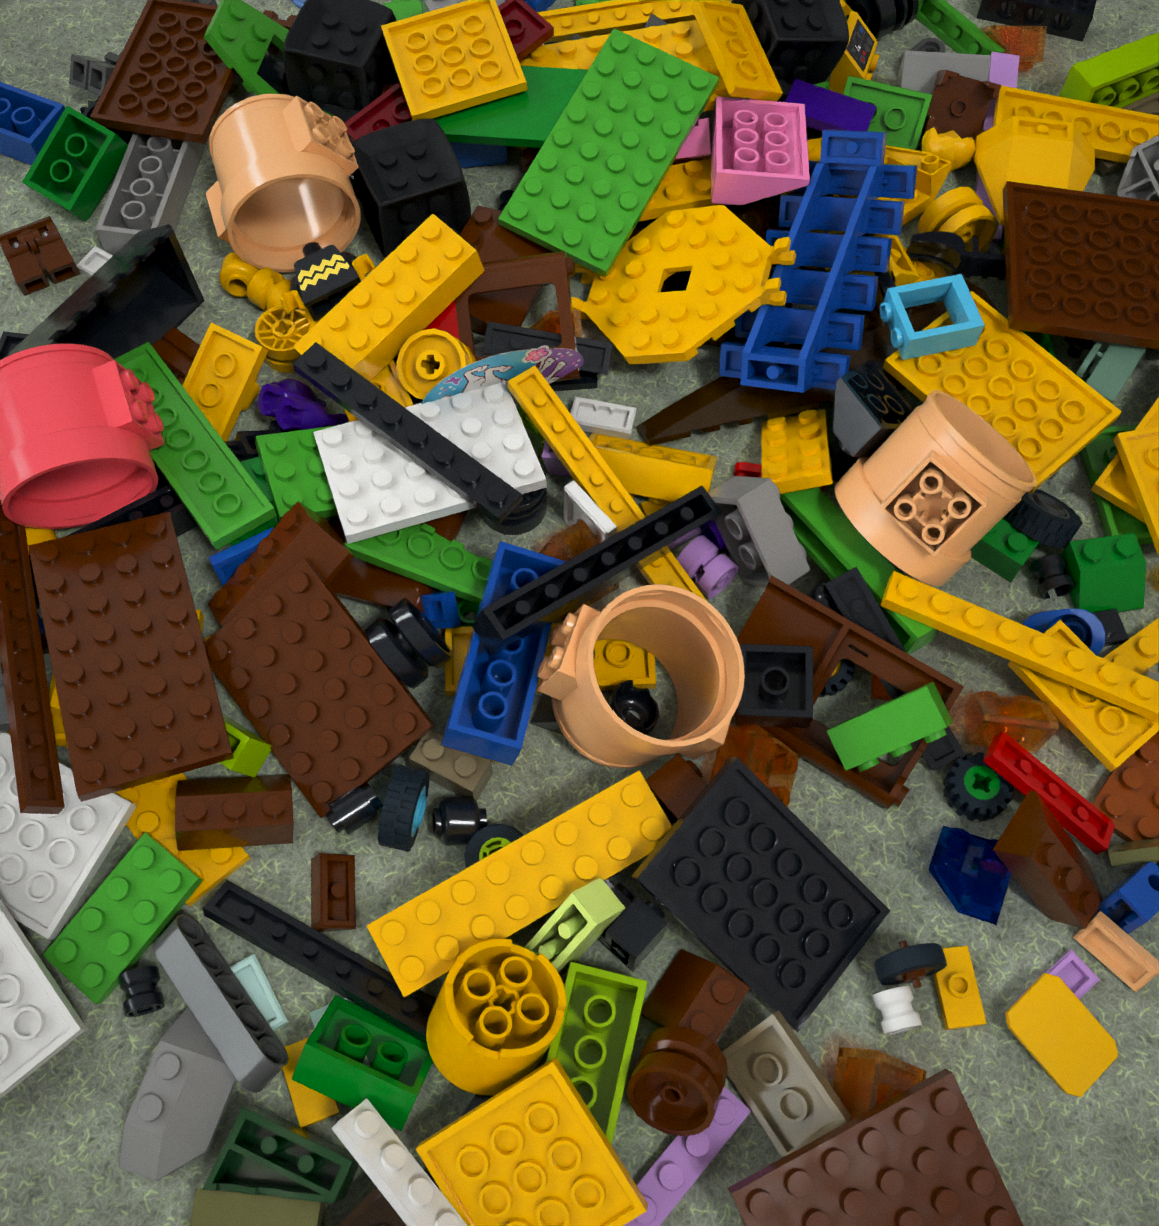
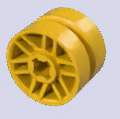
(279, 333)

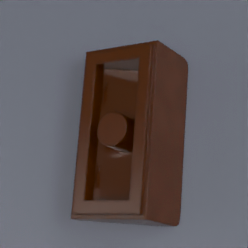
(333, 892)

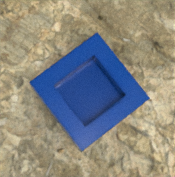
(441, 609)

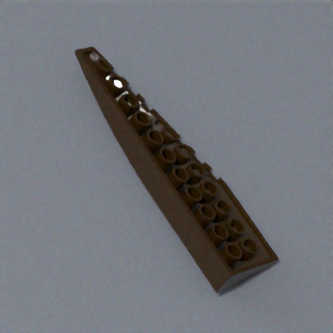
(729, 401)

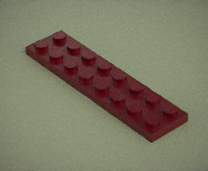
(526, 32)

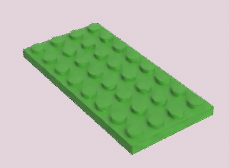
(609, 152)

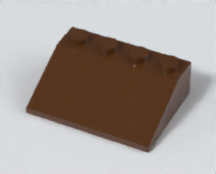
(496, 244)

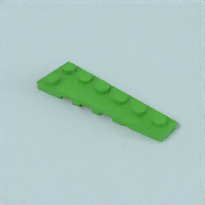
(428, 559)

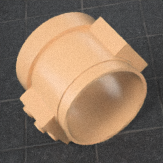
(281, 180)
(934, 488)
(689, 642)

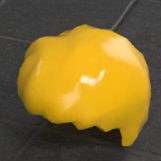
(949, 147)

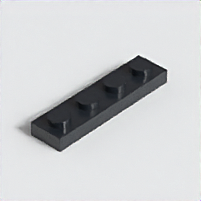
(507, 338)

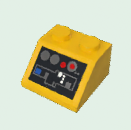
(858, 57)

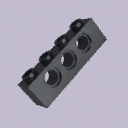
(1062, 17)

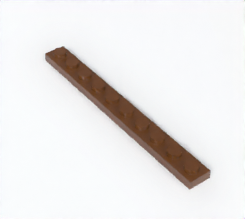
(25, 679)

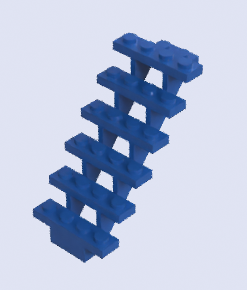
(847, 166)

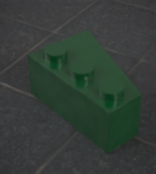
(280, 1160)

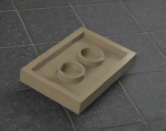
(783, 1085)

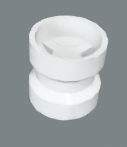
(897, 1010)

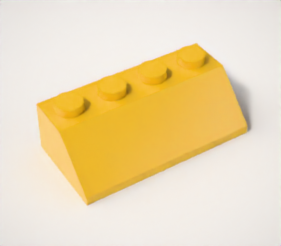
(655, 470)

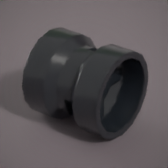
(1051, 574)
(141, 991)

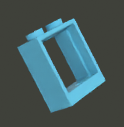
(960, 306)

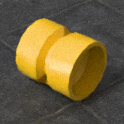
(267, 288)

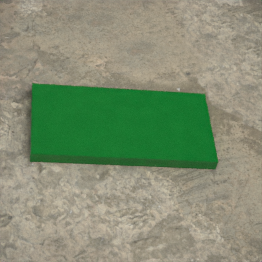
(520, 118)

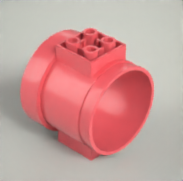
(73, 436)

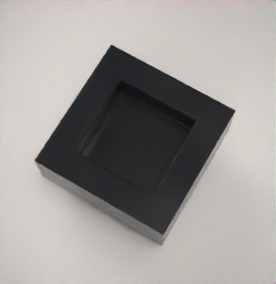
(1113, 627)

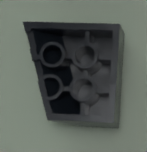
(866, 410)

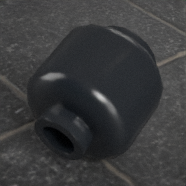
(457, 820)

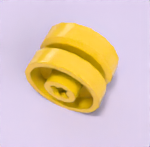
(960, 213)
(423, 354)

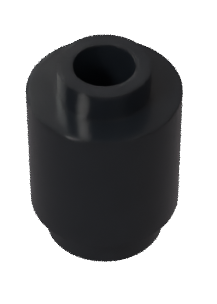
(354, 809)

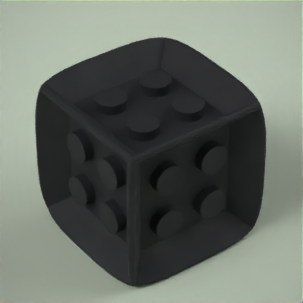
(799, 37)
(339, 55)
(406, 178)

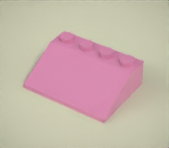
(757, 150)

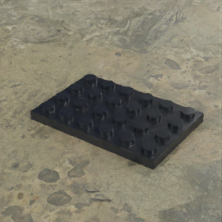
(762, 892)

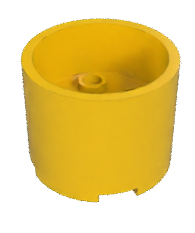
(495, 1016)

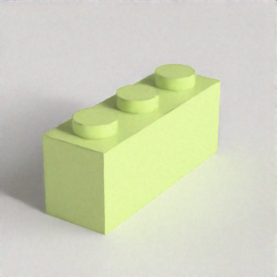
(576, 924)

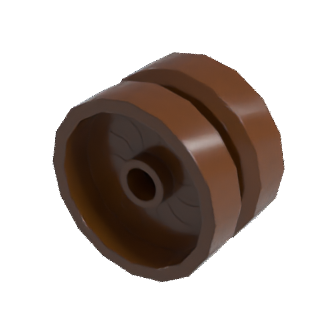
(678, 1081)

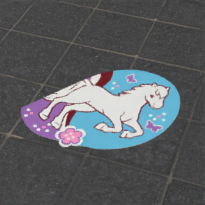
(505, 366)

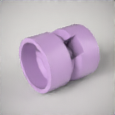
(709, 569)

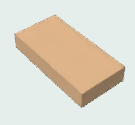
(1118, 951)

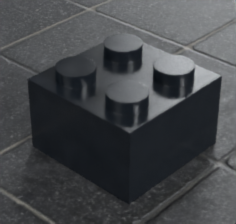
(776, 686)

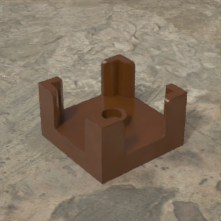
(959, 104)

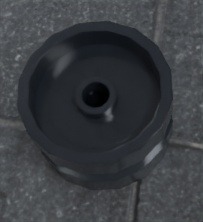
(408, 643)

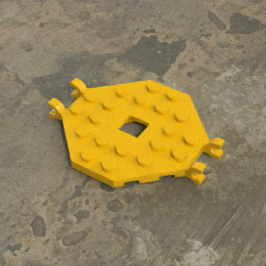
(726, 279)

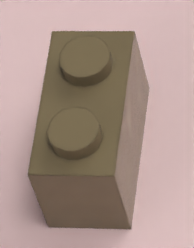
(451, 768)

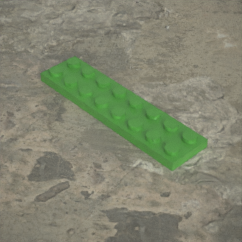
(197, 459)

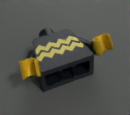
(324, 279)

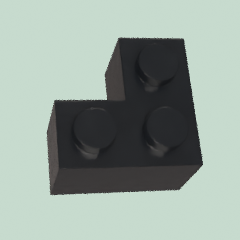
(634, 930)

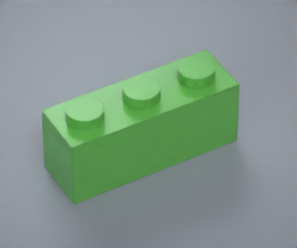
(891, 728)

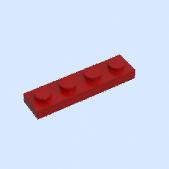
(1065, 803)

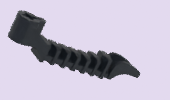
(950, 253)

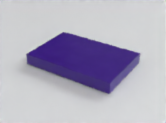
(831, 109)

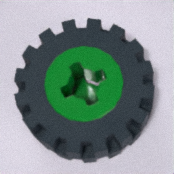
(969, 796)

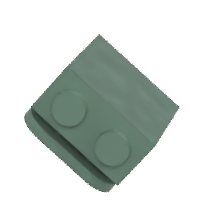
(1109, 369)

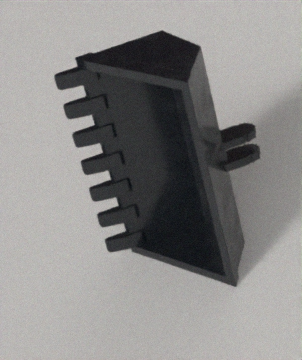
(127, 300)

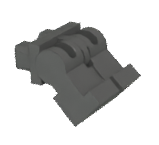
(90, 72)

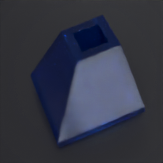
(970, 873)

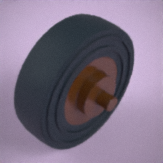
(910, 964)

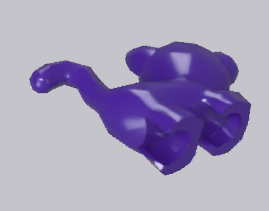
(296, 406)

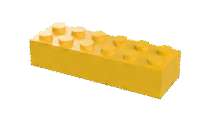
(397, 299)

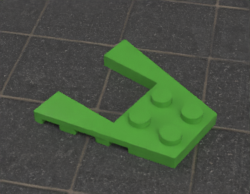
(241, 40)

